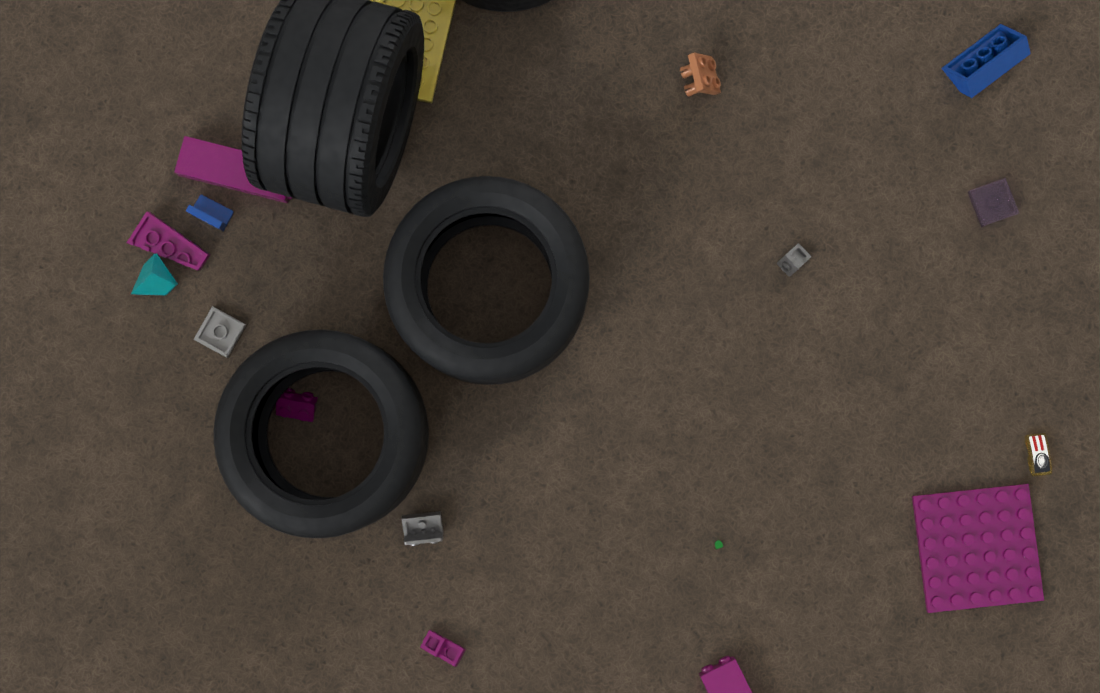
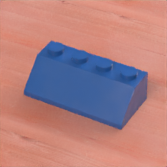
(987, 60)

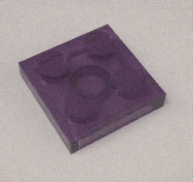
(993, 202)

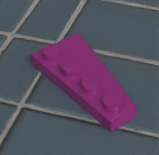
(160, 238)

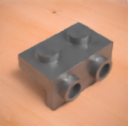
(422, 528)

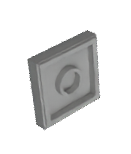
(220, 332)

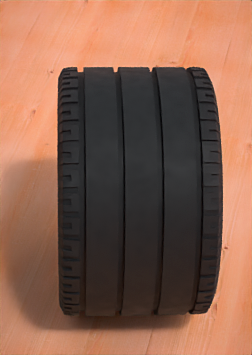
(332, 101)

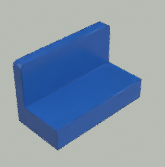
(211, 212)

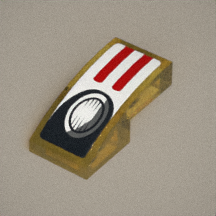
(1039, 454)

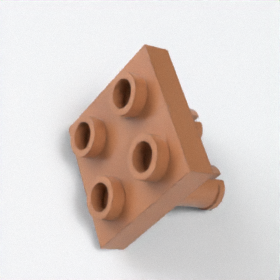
(704, 75)

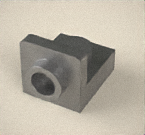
(793, 260)

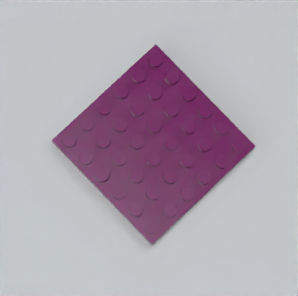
(977, 548)

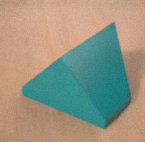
(154, 278)

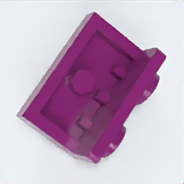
(297, 405)

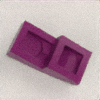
(442, 648)

